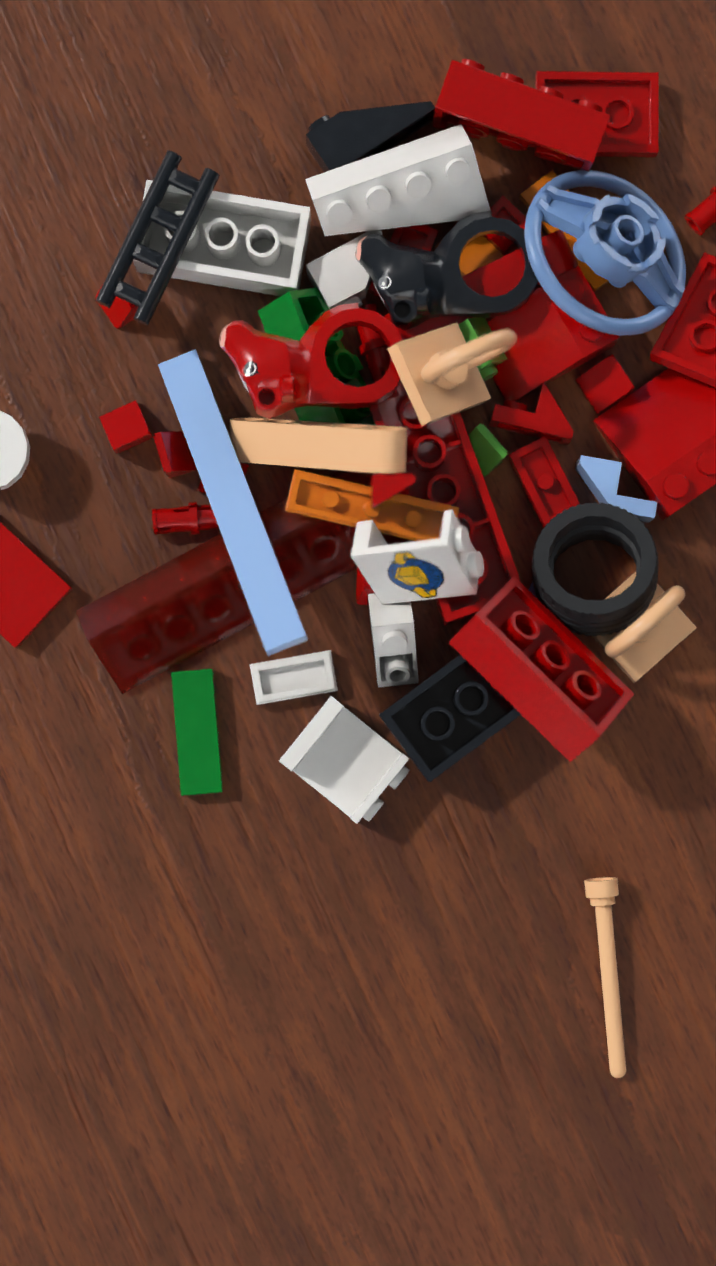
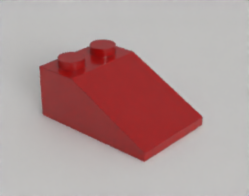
(548, 339)

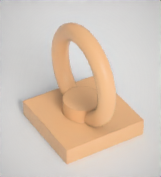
(443, 369)
(651, 635)

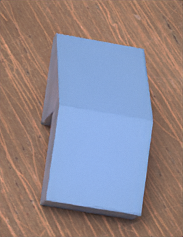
(603, 480)

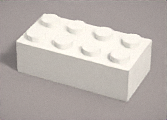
(237, 242)

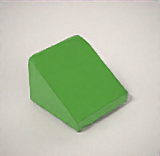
(487, 449)

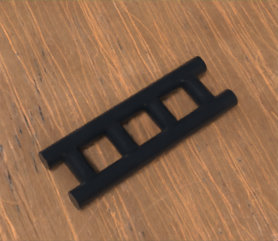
(151, 212)

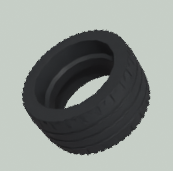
(599, 523)

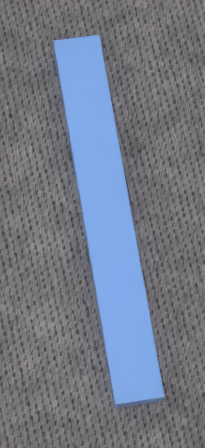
(232, 503)

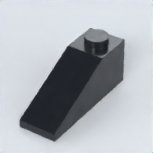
(364, 132)

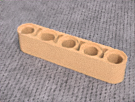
(320, 444)

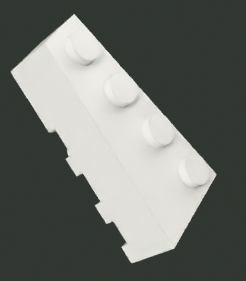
(402, 187)

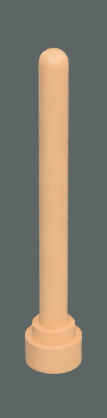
(602, 896)

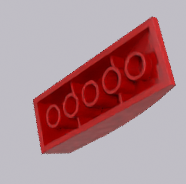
(450, 475)

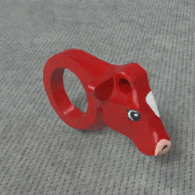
(295, 373)

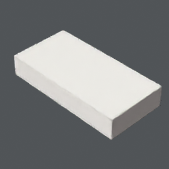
(293, 677)

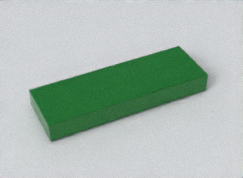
(197, 732)

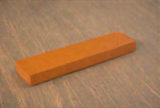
(351, 503)

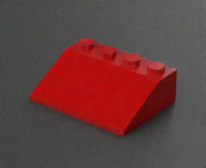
(666, 438)

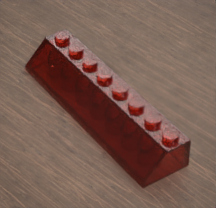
(199, 596)

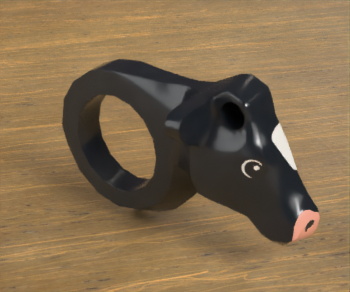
(429, 283)

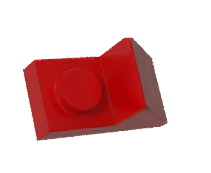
(545, 421)

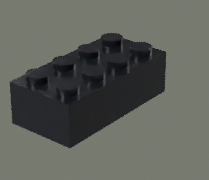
(447, 717)

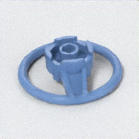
(615, 240)

